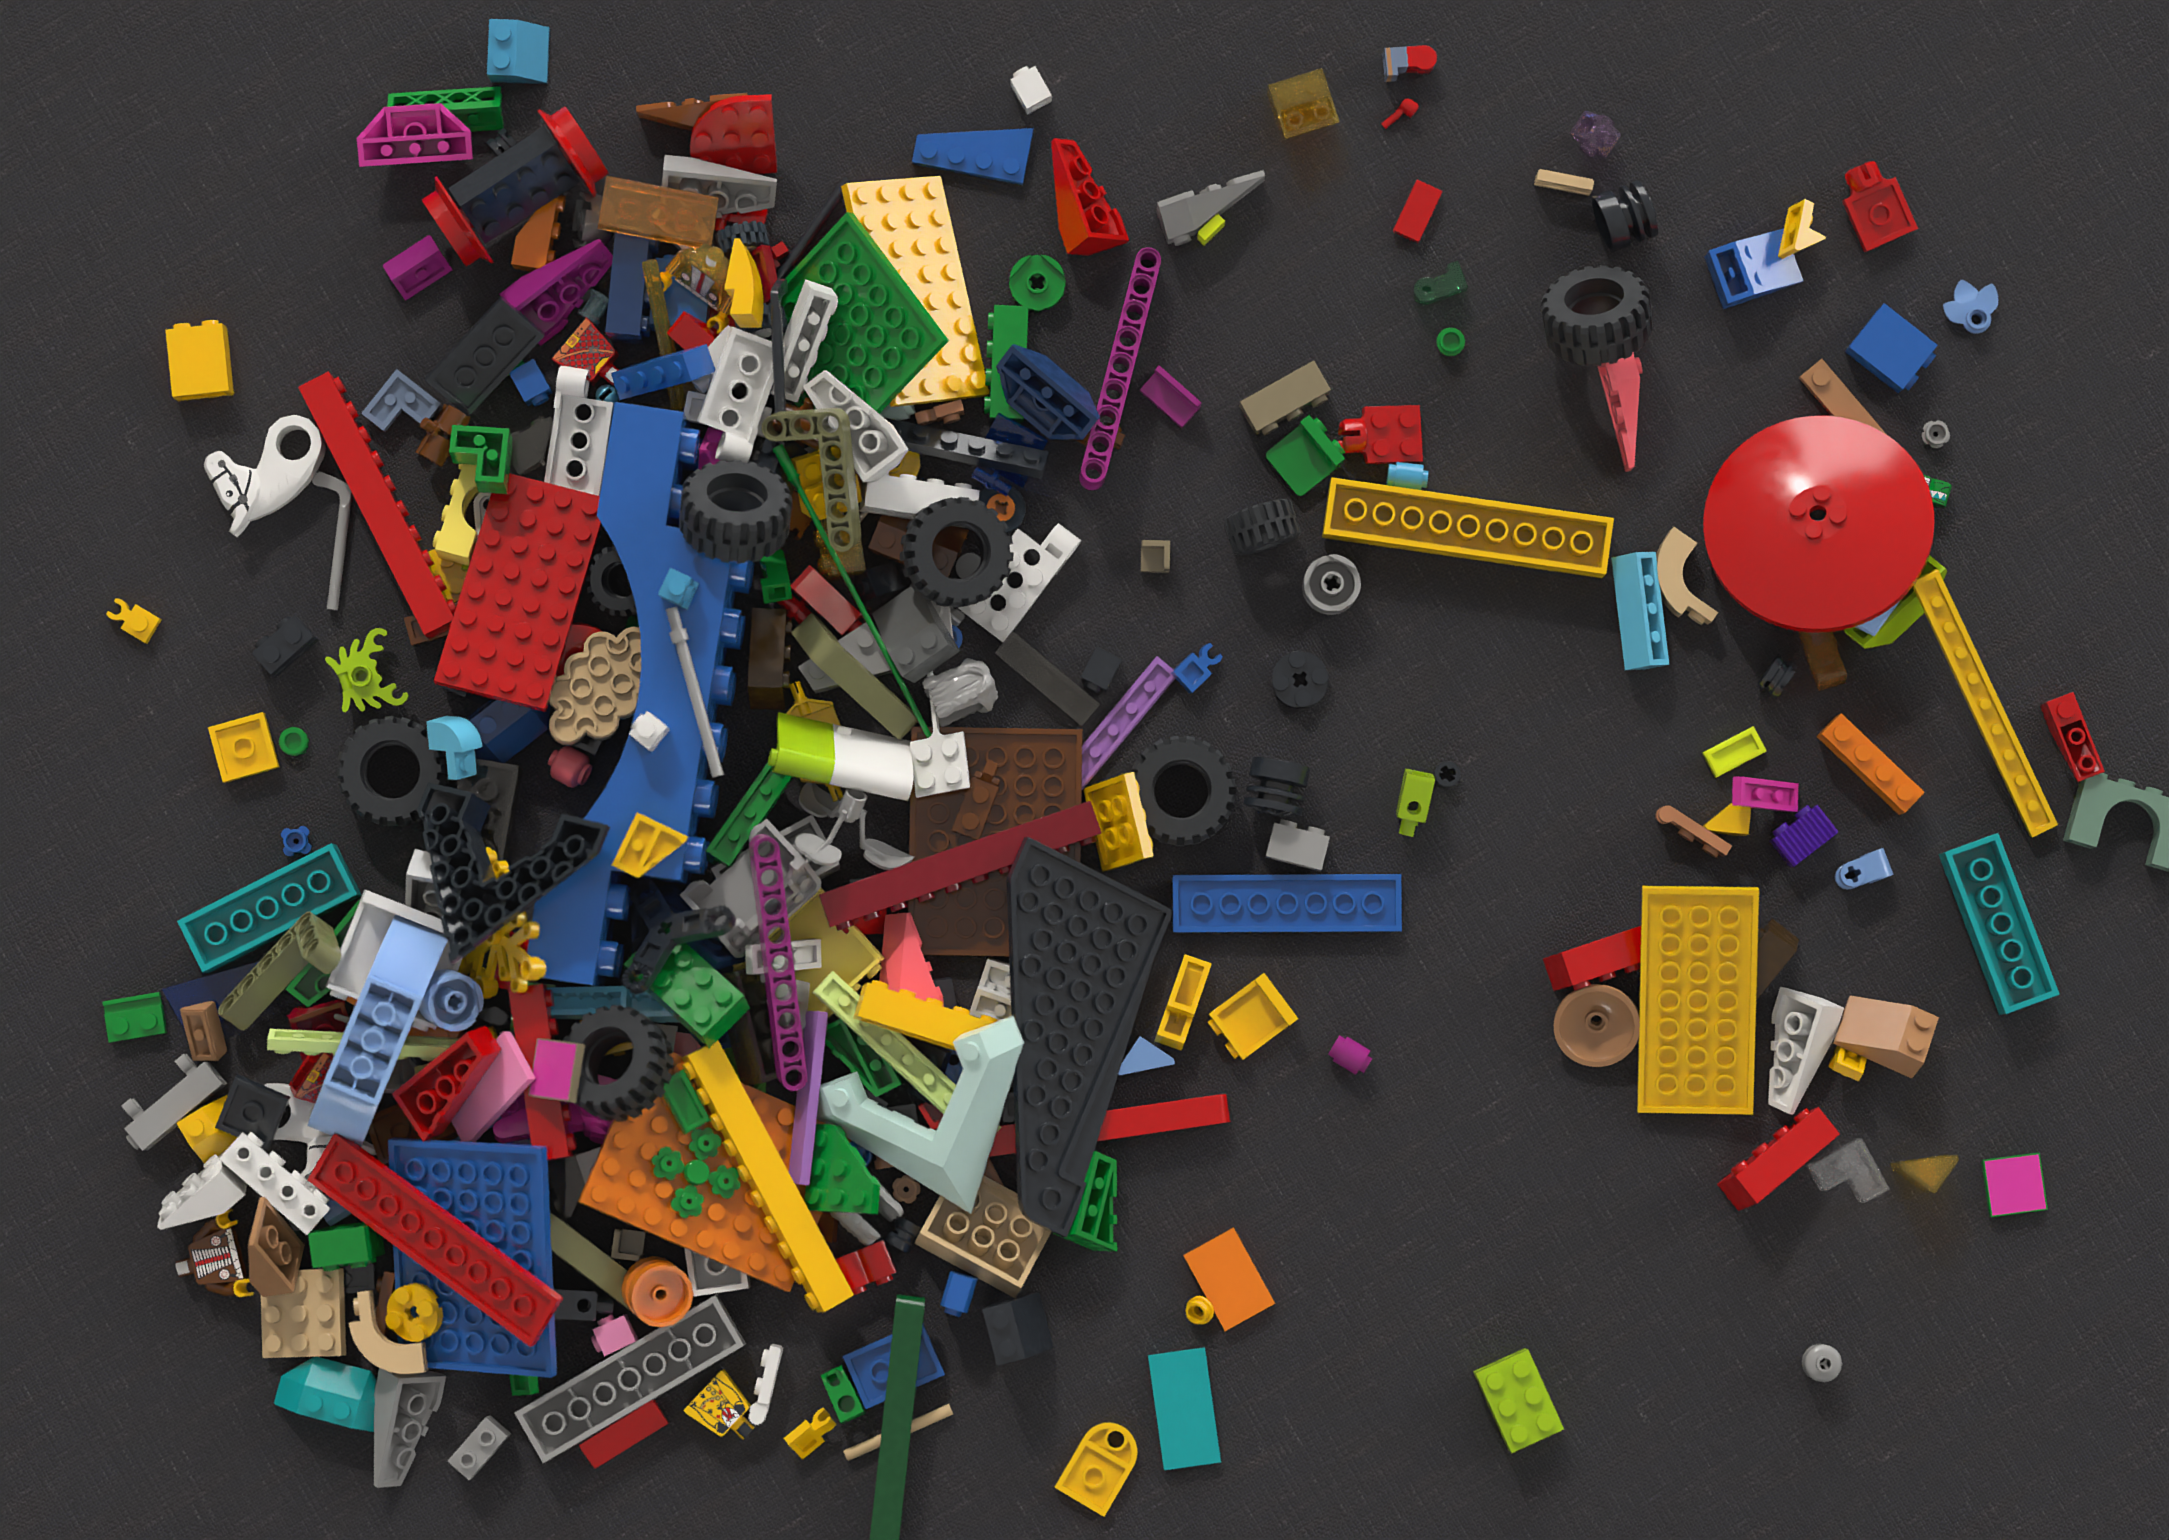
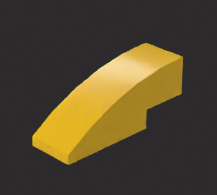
(744, 288)
(1183, 1002)

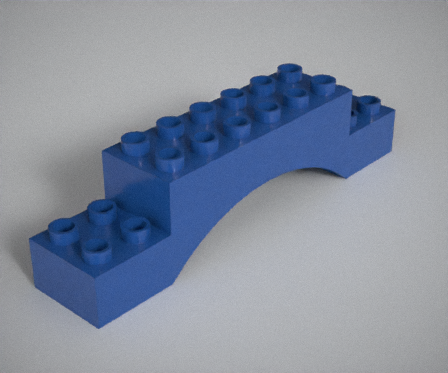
(670, 785)

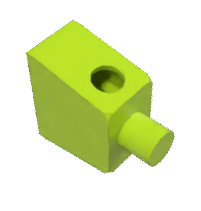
(1415, 787)

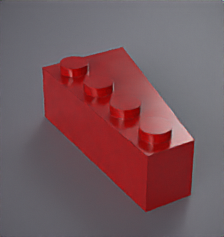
(445, 1083)
(1778, 1159)

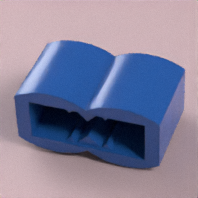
(958, 1293)

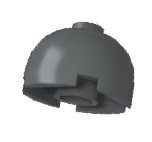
(586, 221)

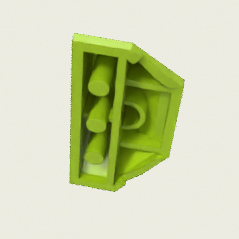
(1900, 619)

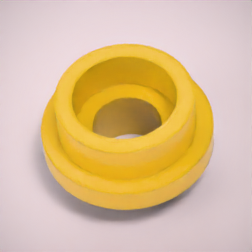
(1193, 1312)

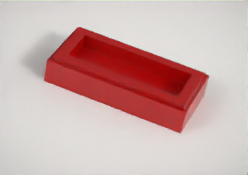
(1417, 211)

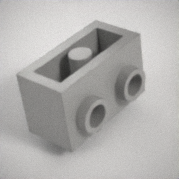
(1297, 845)

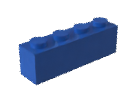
(663, 372)

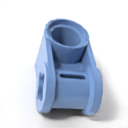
(1867, 869)

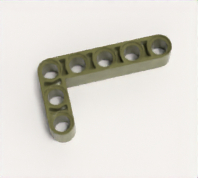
(829, 465)
(854, 677)
(305, 942)
(587, 1259)

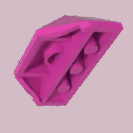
(414, 136)

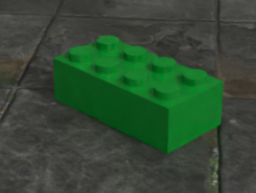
(696, 994)

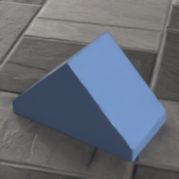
(1144, 1057)

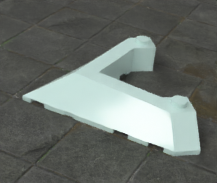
(955, 1154)

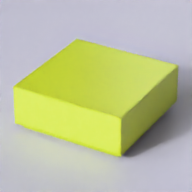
(1210, 229)

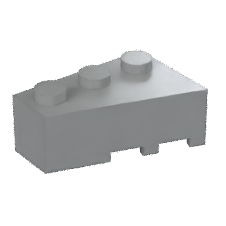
(862, 647)

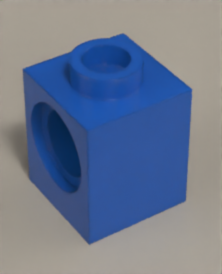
(531, 383)

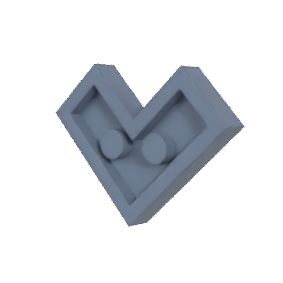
(397, 395)

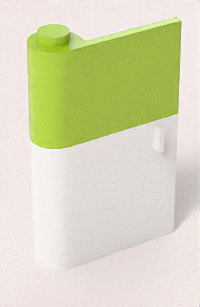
(842, 757)

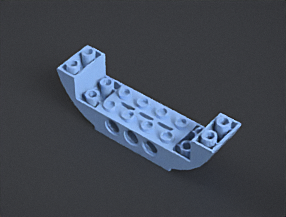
(377, 1030)

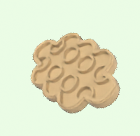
(597, 688)

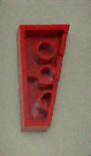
(1595, 960)

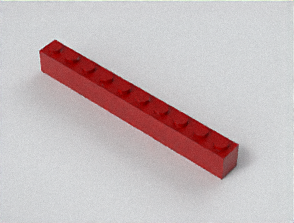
(378, 503)

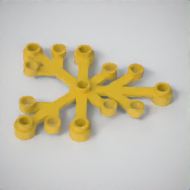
(531, 967)

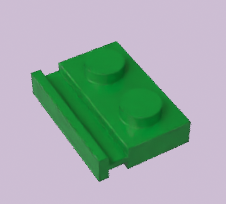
(134, 1017)

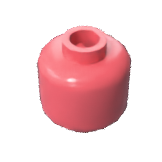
(570, 766)

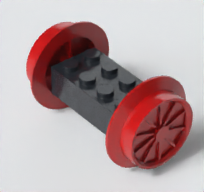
(515, 185)

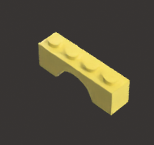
(457, 538)

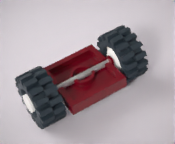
(756, 240)

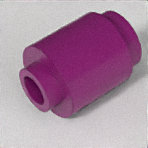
(1350, 1055)

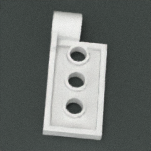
(570, 394)
(739, 438)
(1053, 555)

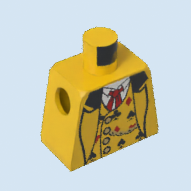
(721, 1407)

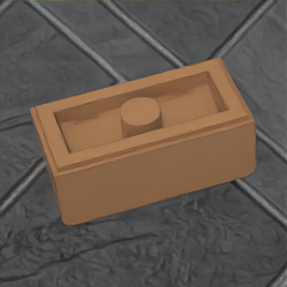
(204, 1031)

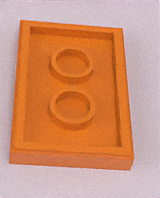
(1229, 1279)

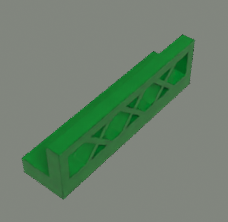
(472, 112)
(749, 812)

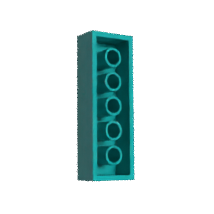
(268, 908)
(1999, 924)

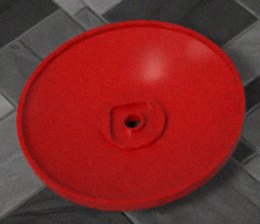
(1830, 569)

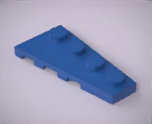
(984, 154)

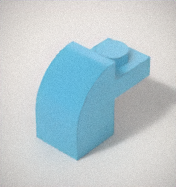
(459, 740)

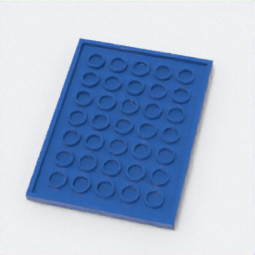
(505, 1200)

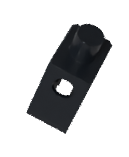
(568, 1306)

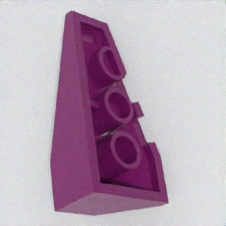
(558, 287)

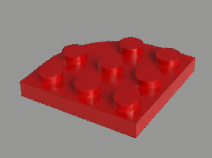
(737, 134)

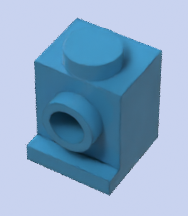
(678, 589)

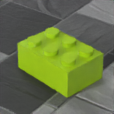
(1518, 1400)

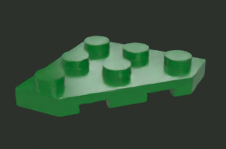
(839, 1176)

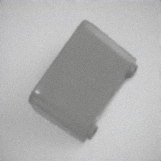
(736, 890)

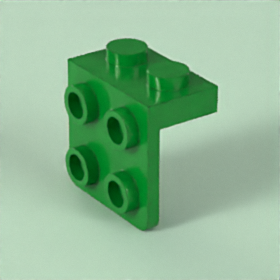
(1306, 456)

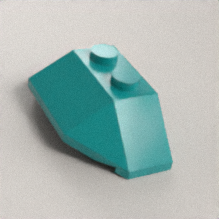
(330, 1393)

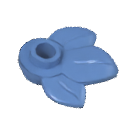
(1971, 302)

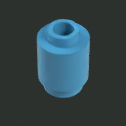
(1407, 476)

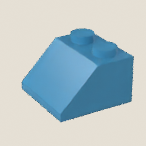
(517, 52)

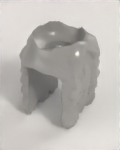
(961, 691)
(860, 1228)

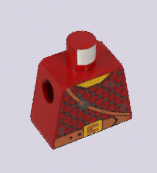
(588, 351)
(310, 1076)

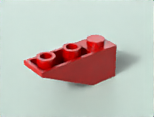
(2072, 736)

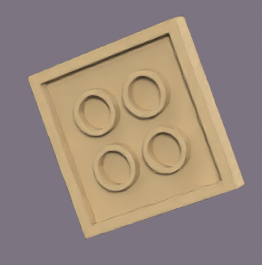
(307, 1320)

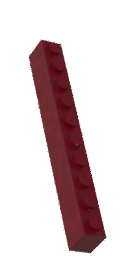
(954, 866)

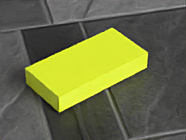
(1734, 752)

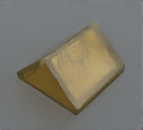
(1926, 1172)

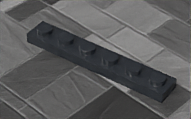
(972, 449)

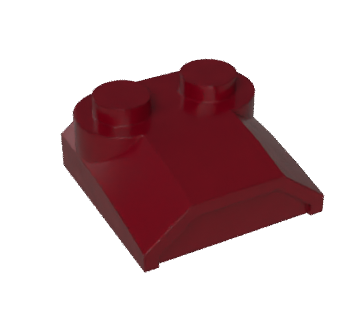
(318, 1018)

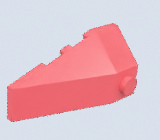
(1621, 391)
(904, 962)

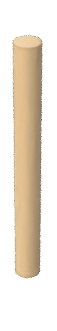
(917, 1424)

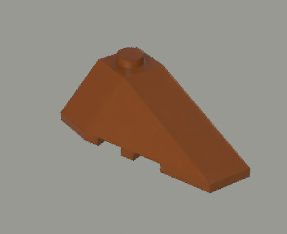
(679, 116)

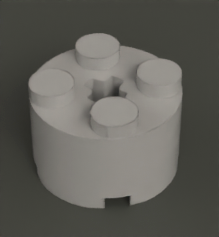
(1346, 579)

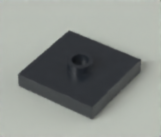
(252, 1109)

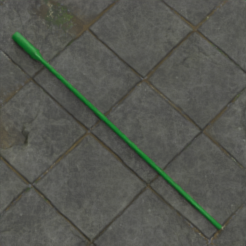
(793, 477)

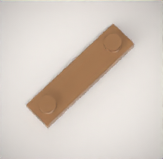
(1834, 394)

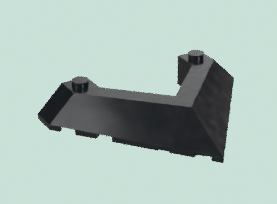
(463, 879)

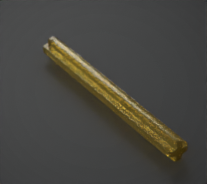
(662, 325)

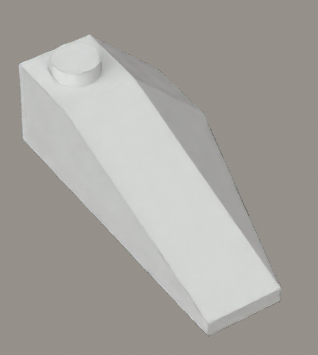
(874, 440)
(1802, 1037)

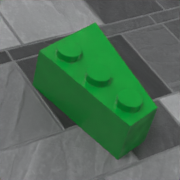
(872, 1069)
(1095, 1216)

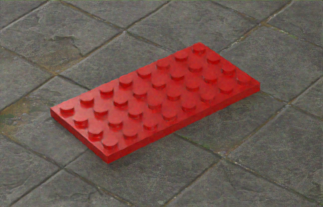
(521, 593)

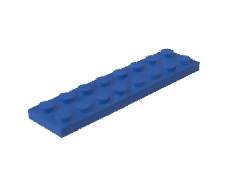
(1287, 903)

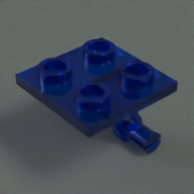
(1011, 432)

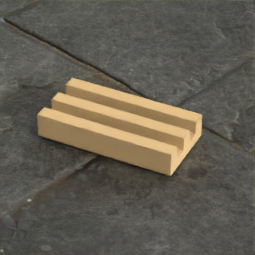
(1564, 182)

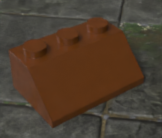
(945, 547)

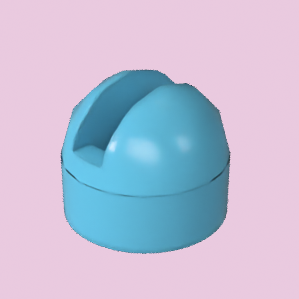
(612, 397)

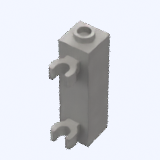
(175, 1105)

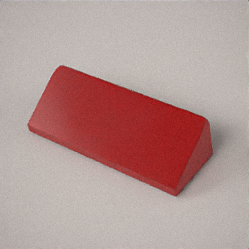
(623, 1433)

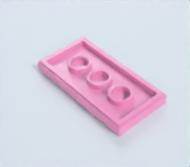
(495, 1091)

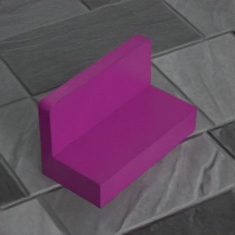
(417, 267)
(1171, 397)

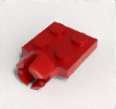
(1876, 207)
(1384, 434)

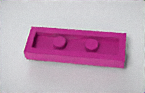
(1765, 794)

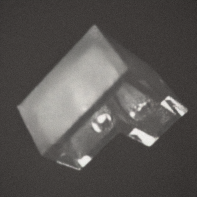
(1853, 1164)

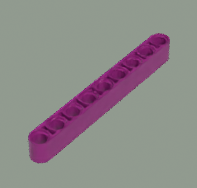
(1120, 355)
(786, 973)

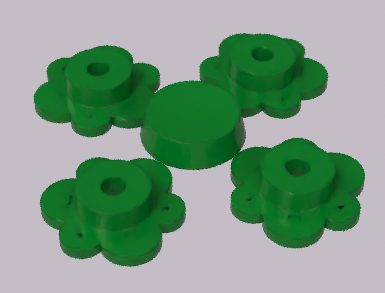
(696, 1172)

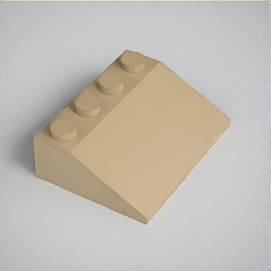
(988, 1243)

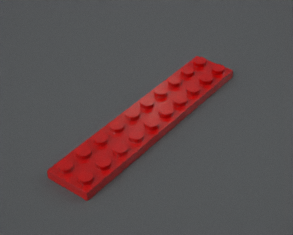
(435, 1239)

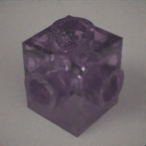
(1595, 134)

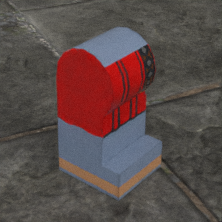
(1407, 60)

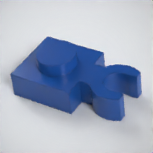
(1194, 669)

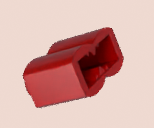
(866, 1266)

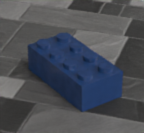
(628, 293)

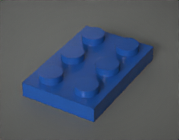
(871, 1365)

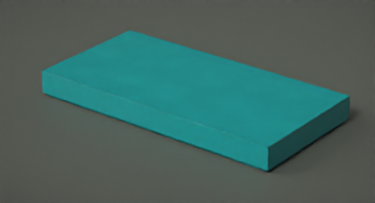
(1184, 1408)

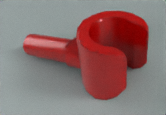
(1407, 107)

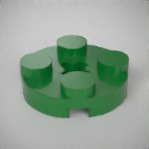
(1053, 282)

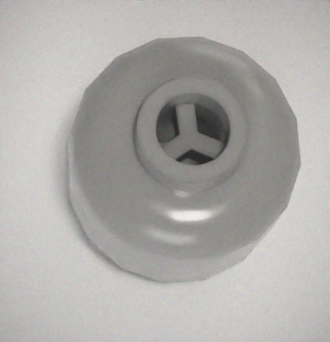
(1812, 1358)

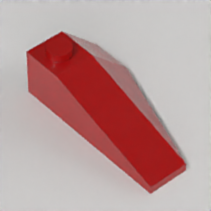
(1083, 213)

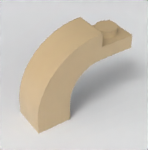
(1673, 590)
(377, 1348)

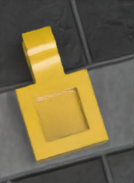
(809, 1436)

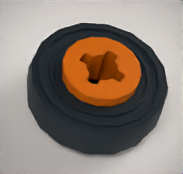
(1012, 503)

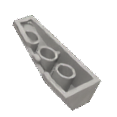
(400, 1419)

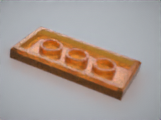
(657, 212)

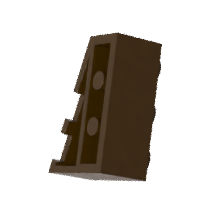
(768, 658)
(1774, 950)

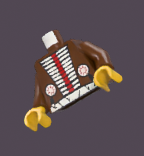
(217, 1258)

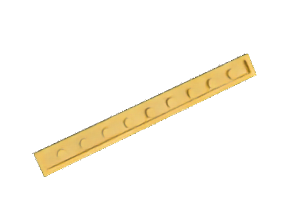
(1984, 703)

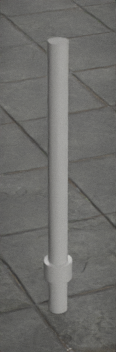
(679, 637)

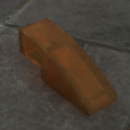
(1823, 659)

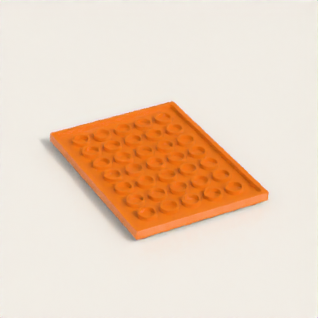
(727, 1229)

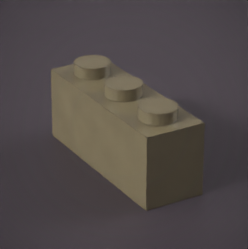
(1285, 399)

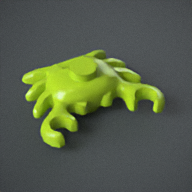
(360, 676)

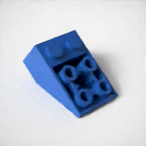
(1751, 268)

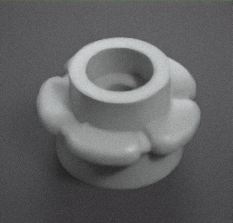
(1939, 427)

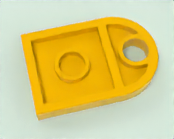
(1098, 1469)

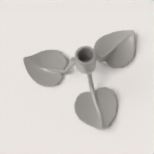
(848, 809)

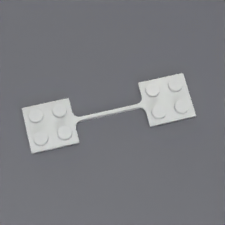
(941, 759)

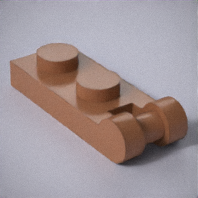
(1691, 830)

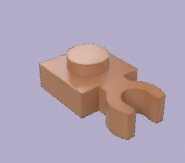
(946, 412)

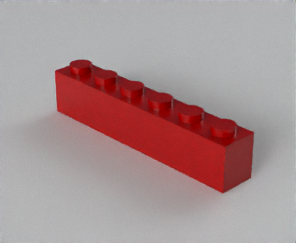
(545, 1116)

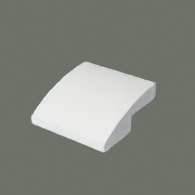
(993, 991)

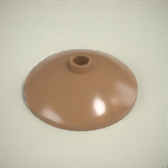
(1601, 1041)

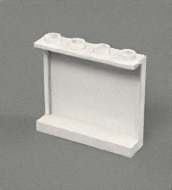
(364, 941)

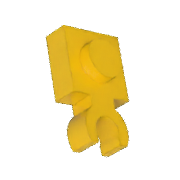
(137, 622)

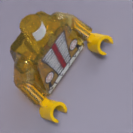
(705, 275)

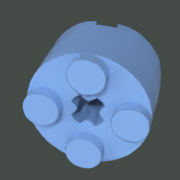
(462, 1008)

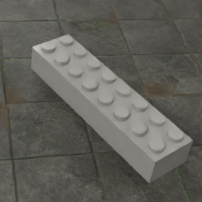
(630, 1378)

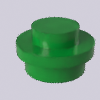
(1450, 341)

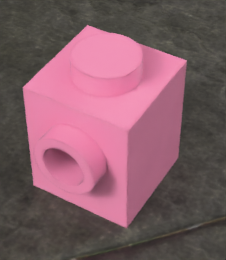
(613, 1334)

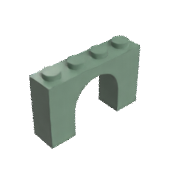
(2098, 795)

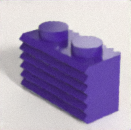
(1803, 835)

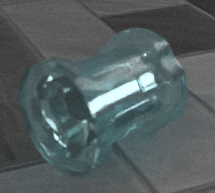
(594, 307)

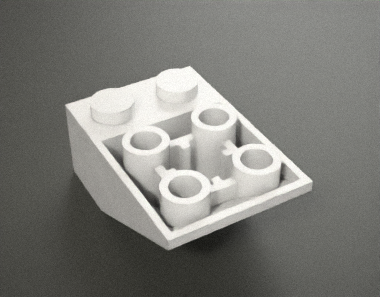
(203, 1195)

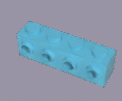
(1640, 618)

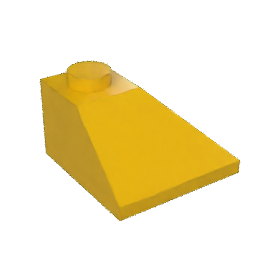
(201, 1131)

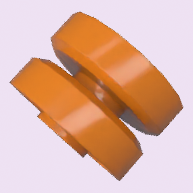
(672, 1288)

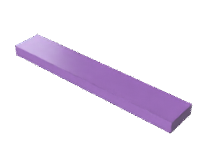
(1124, 717)
(808, 1098)

